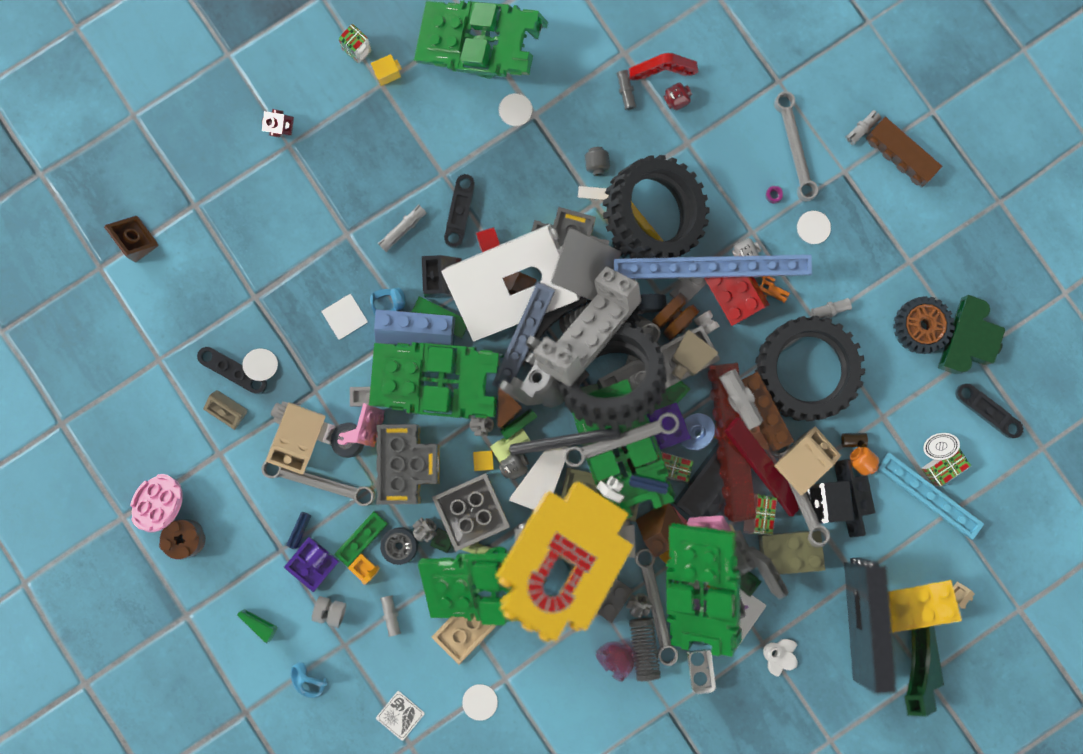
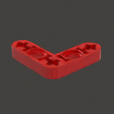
(666, 61)

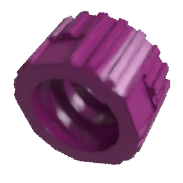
(777, 189)

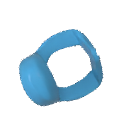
(397, 297)
(298, 677)

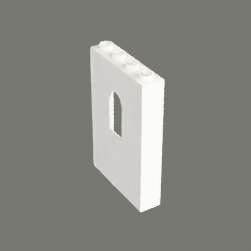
(480, 286)

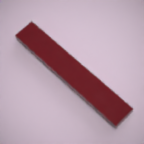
(762, 465)

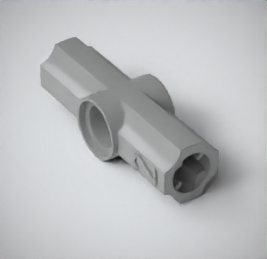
(741, 399)

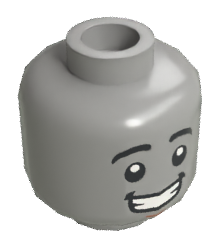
(746, 248)

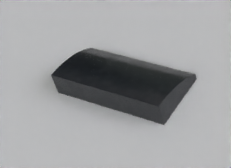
(704, 491)

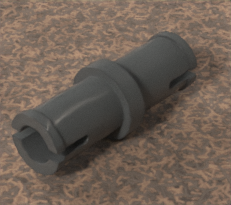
(626, 90)

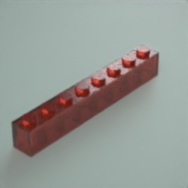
(735, 469)

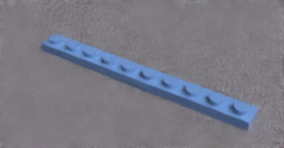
(715, 267)

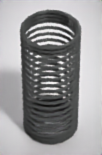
(642, 657)

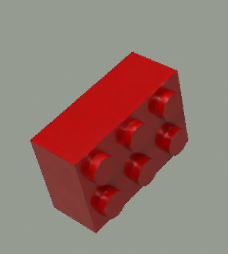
(738, 297)

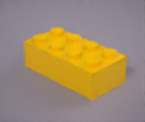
(923, 606)

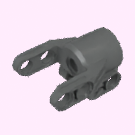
(533, 390)
(750, 558)

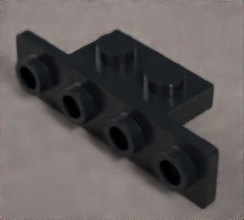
(861, 496)

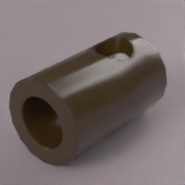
(854, 440)

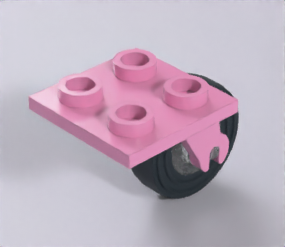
(350, 438)

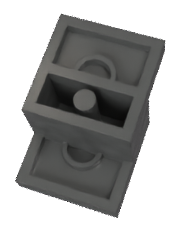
(614, 600)

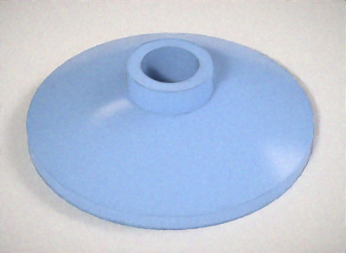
(695, 424)

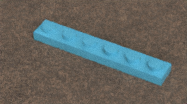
(930, 496)

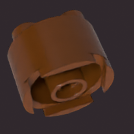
(171, 540)

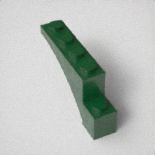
(924, 673)

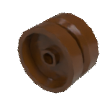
(678, 319)

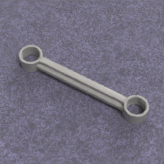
(795, 145)
(626, 438)
(321, 483)
(806, 509)
(656, 609)

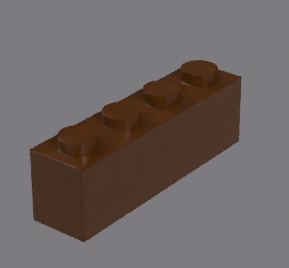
(903, 152)
(773, 426)

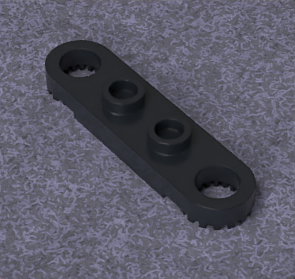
(459, 211)
(229, 369)
(989, 411)

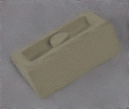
(225, 409)

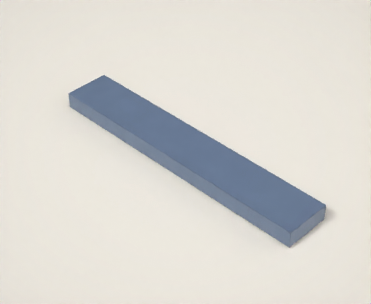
(527, 327)

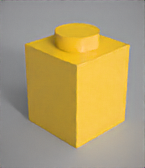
(386, 69)

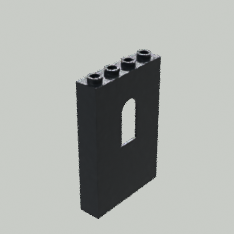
(870, 625)

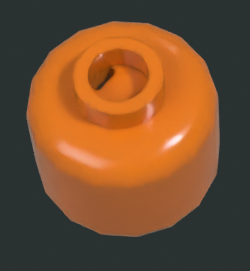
(864, 460)

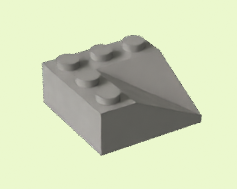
(471, 512)

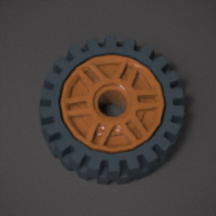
(935, 316)

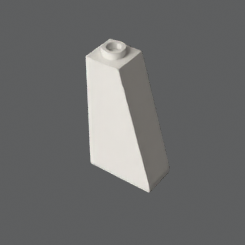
(540, 479)

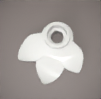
(783, 656)

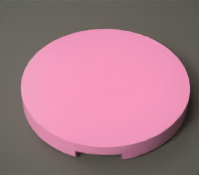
(156, 503)

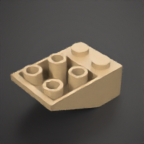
(295, 438)
(807, 460)

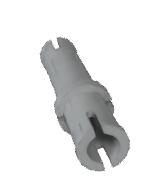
(405, 225)

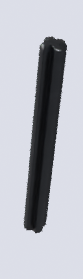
(564, 441)

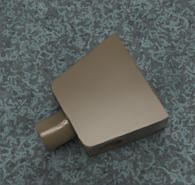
(691, 355)

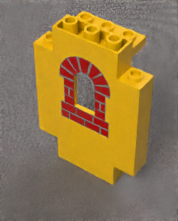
(583, 533)

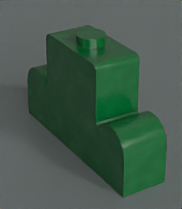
(972, 337)

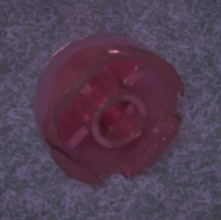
(616, 658)

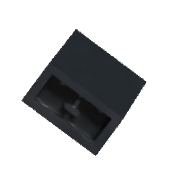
(432, 277)
(832, 501)

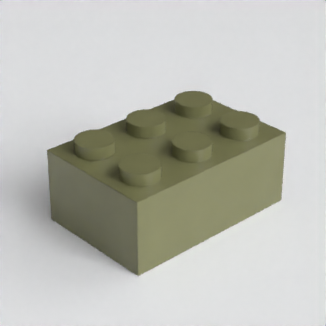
(793, 552)

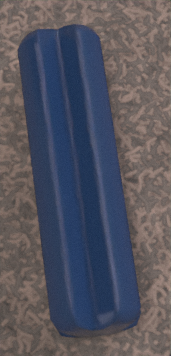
(648, 484)
(298, 530)

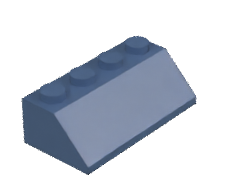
(409, 327)

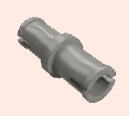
(863, 127)
(832, 309)
(390, 616)

